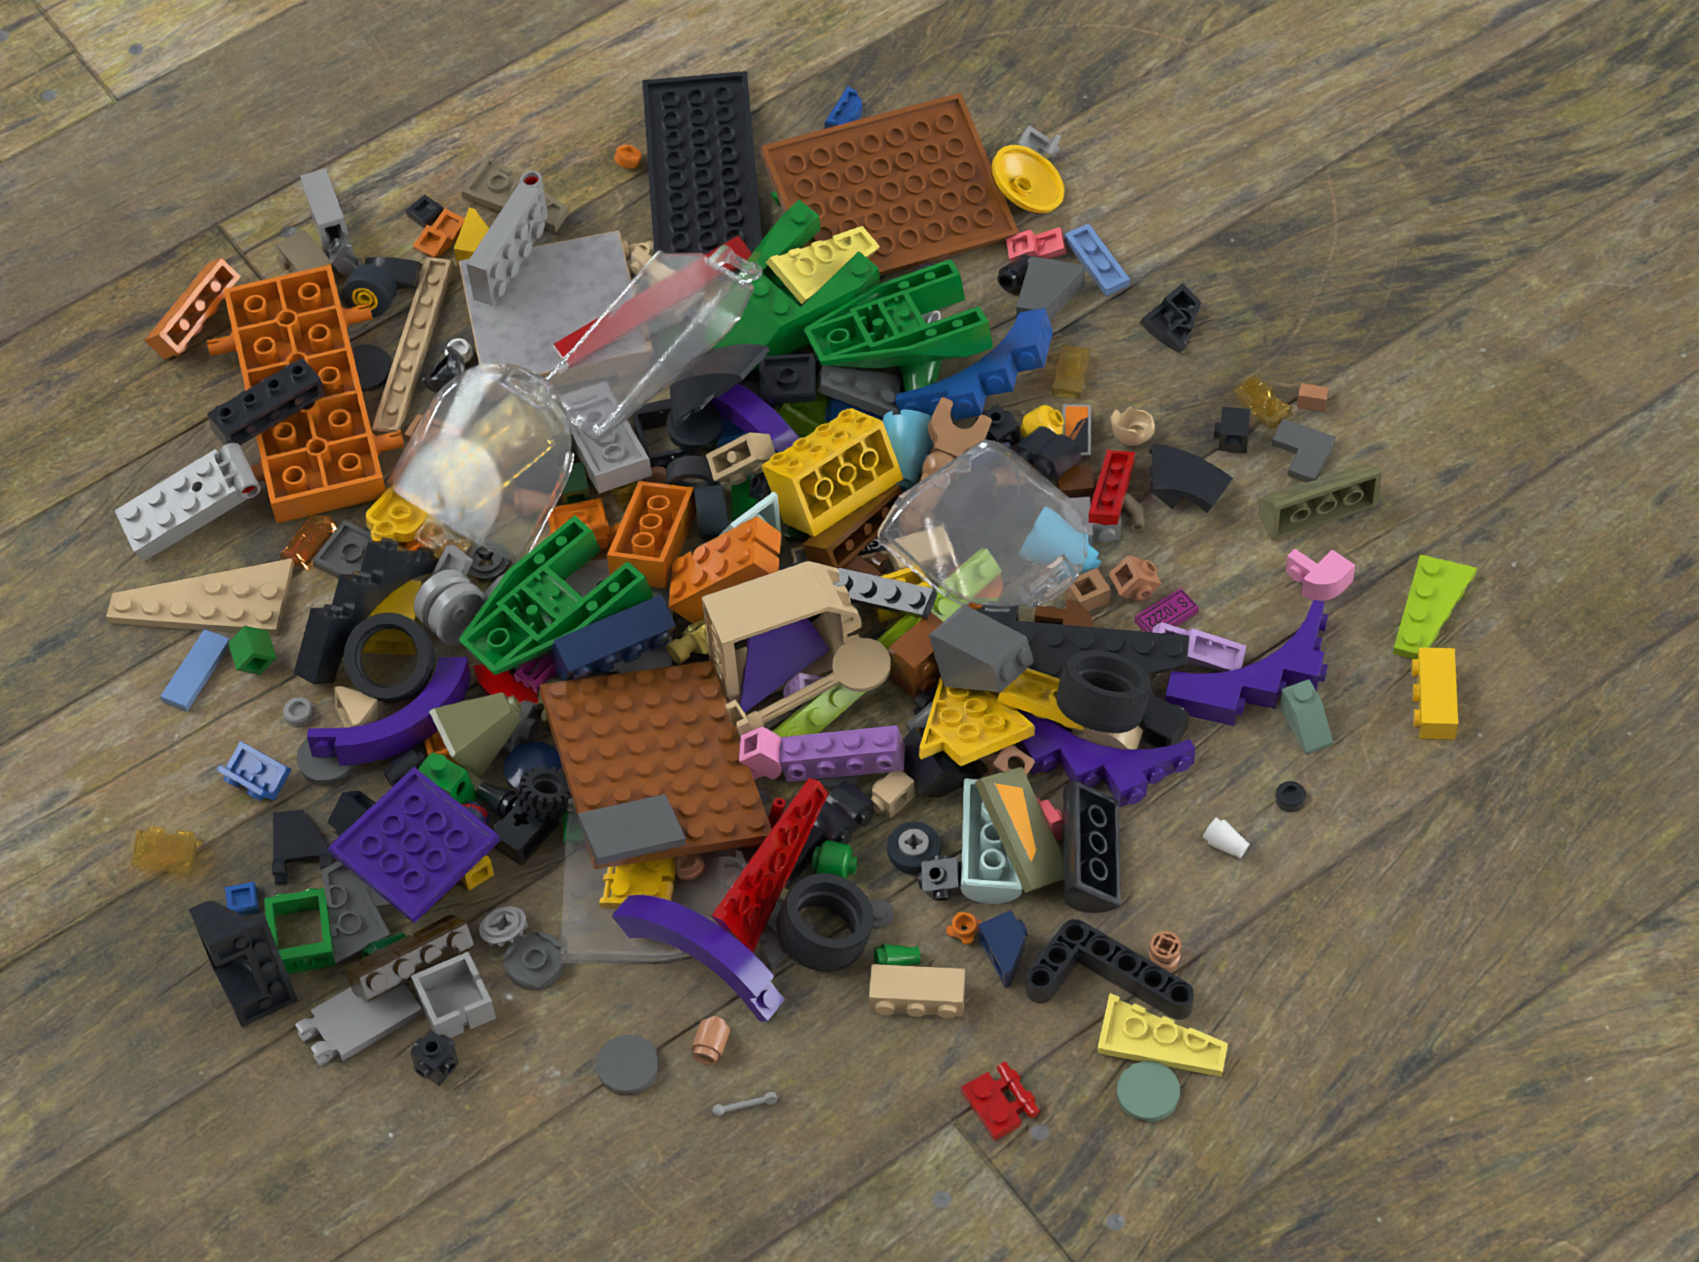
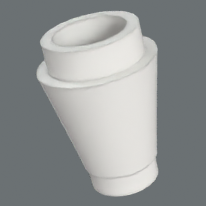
(1225, 838)

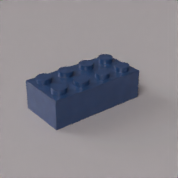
(612, 640)

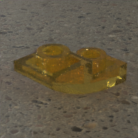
(1259, 397)

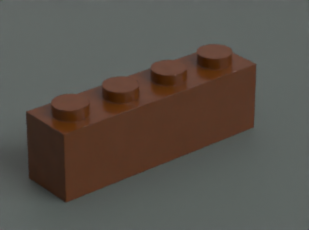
(852, 533)

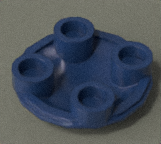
(527, 756)

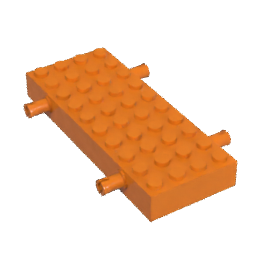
(327, 450)

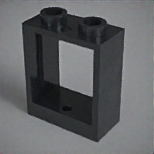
(648, 418)

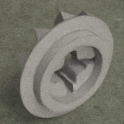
(497, 919)

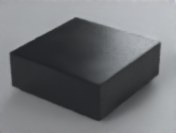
(424, 211)

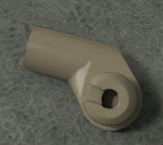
(1136, 513)

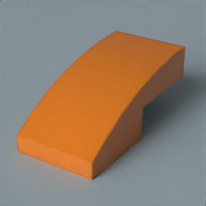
(441, 236)

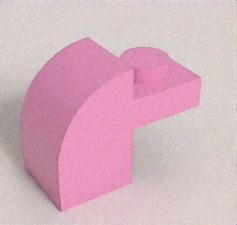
(1320, 580)
(761, 753)

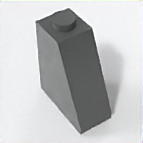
(1049, 285)

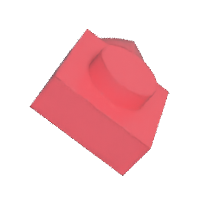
(1053, 816)

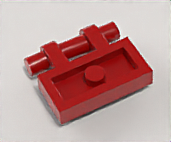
(991, 1105)

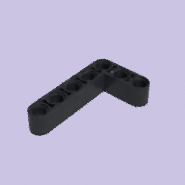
(1108, 967)

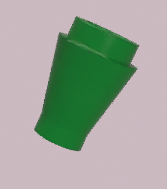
(896, 955)

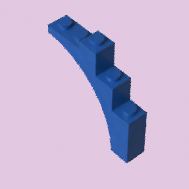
(993, 374)

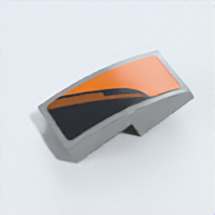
(1078, 426)

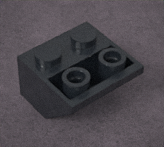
(937, 773)

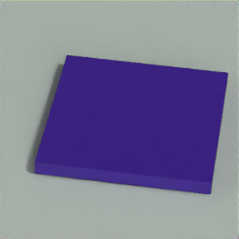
(414, 844)

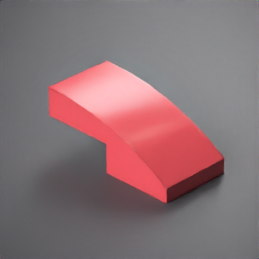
(1043, 245)

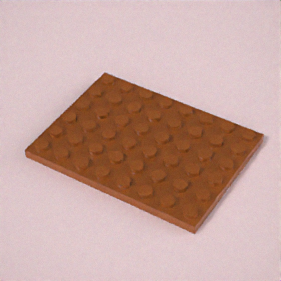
(904, 176)
(655, 737)

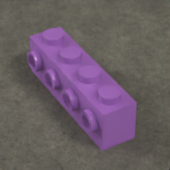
(842, 753)

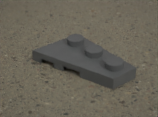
(861, 388)
(351, 913)

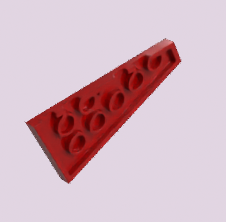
(759, 886)

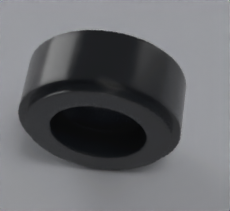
(1290, 796)

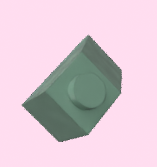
(1306, 716)

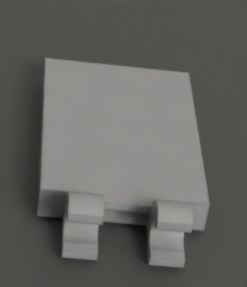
(353, 1024)

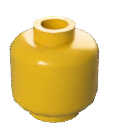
(1042, 416)

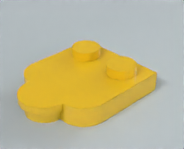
(394, 518)

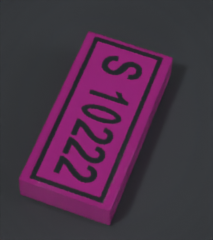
(1170, 610)

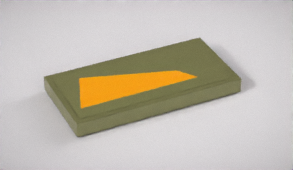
(1022, 828)

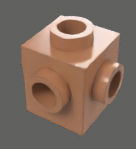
(1135, 578)

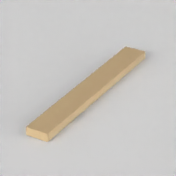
(413, 346)

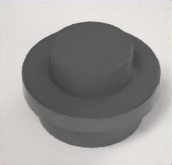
(882, 913)

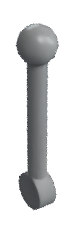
(769, 1098)

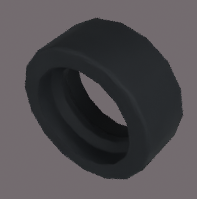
(690, 467)

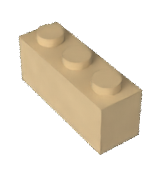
(917, 990)

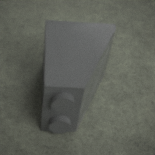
(979, 651)

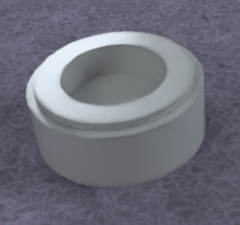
(298, 712)

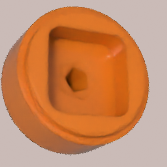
(628, 156)

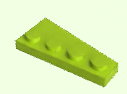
(1430, 602)

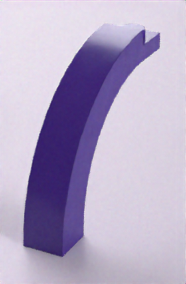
(754, 416)
(400, 730)
(706, 941)

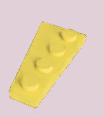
(811, 267)
(1141, 1036)

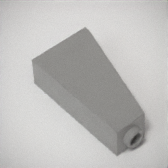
(324, 208)

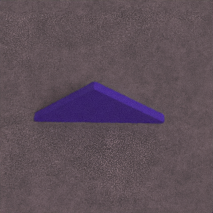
(778, 657)

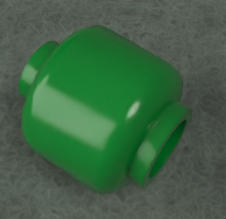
(834, 859)

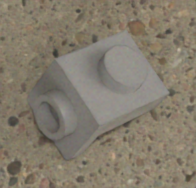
(1040, 143)

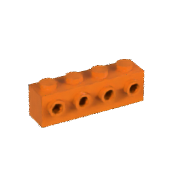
(192, 309)

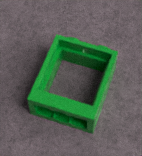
(308, 956)

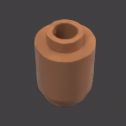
(710, 1040)

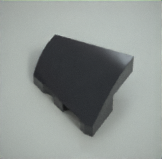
(1173, 318)

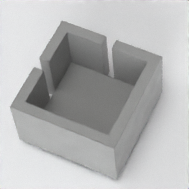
(451, 996)

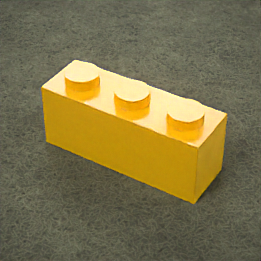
(1435, 693)

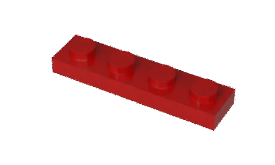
(1111, 487)

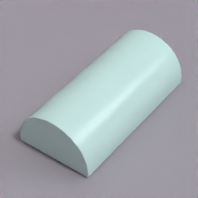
(985, 865)

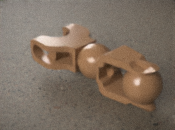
(949, 439)

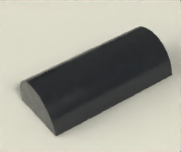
(1091, 849)

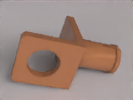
(999, 759)

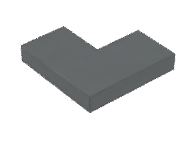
(1310, 448)

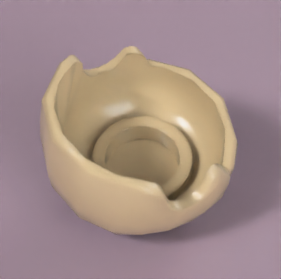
(1132, 426)

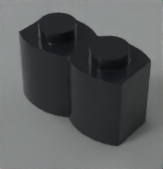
(1049, 452)
(844, 813)

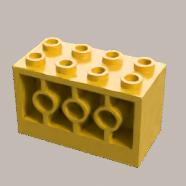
(832, 471)

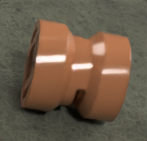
(1161, 955)

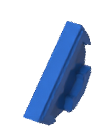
(846, 110)

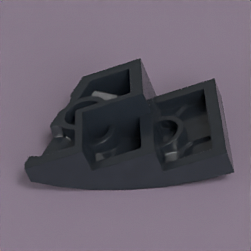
(1185, 474)

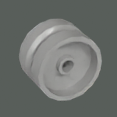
(448, 604)

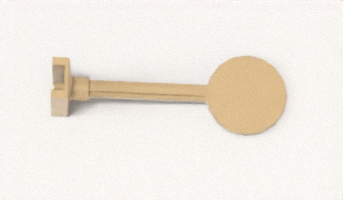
(856, 666)

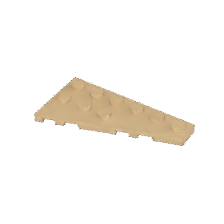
(210, 602)

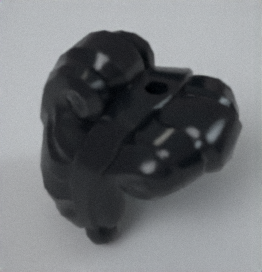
(445, 370)

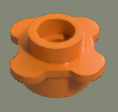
(960, 920)

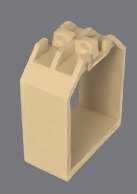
(773, 603)

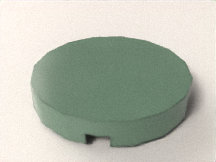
(1148, 1091)

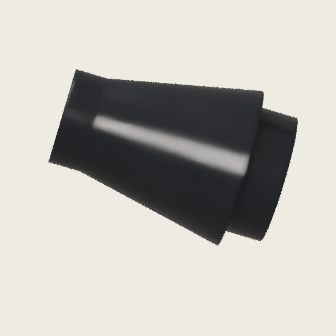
(1013, 274)
(496, 798)

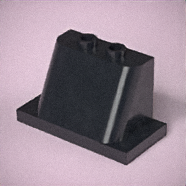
(244, 960)

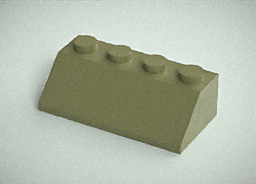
(1320, 500)

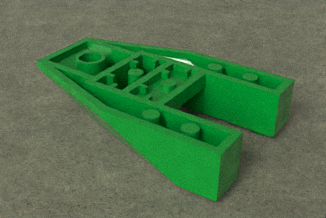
(773, 313)
(887, 327)
(538, 606)

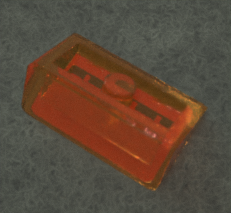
(309, 540)

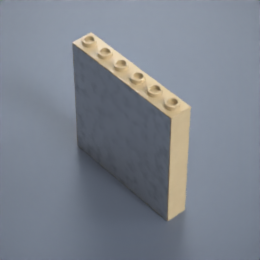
(548, 299)

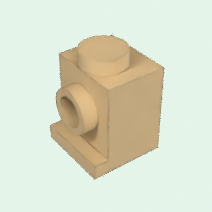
(892, 793)

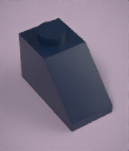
(1004, 944)

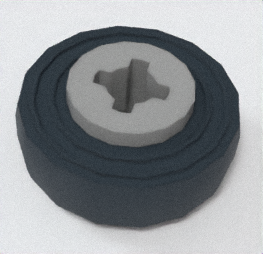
(908, 858)

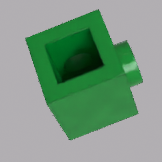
(252, 650)

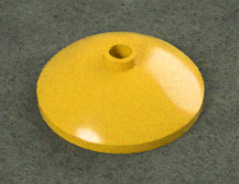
(1027, 179)

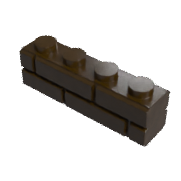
(409, 956)

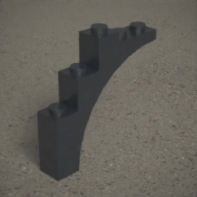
(355, 598)

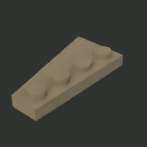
(493, 186)

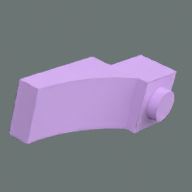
(1208, 649)

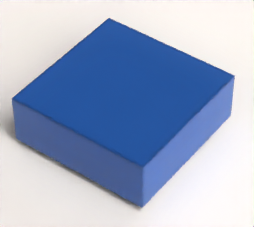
(243, 898)

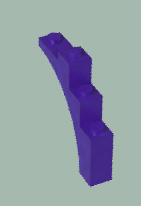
(1224, 694)
(1123, 770)

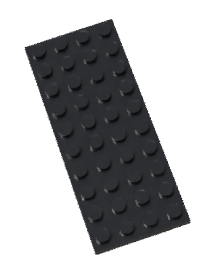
(701, 162)

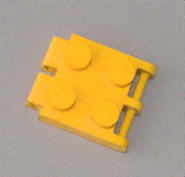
(641, 878)

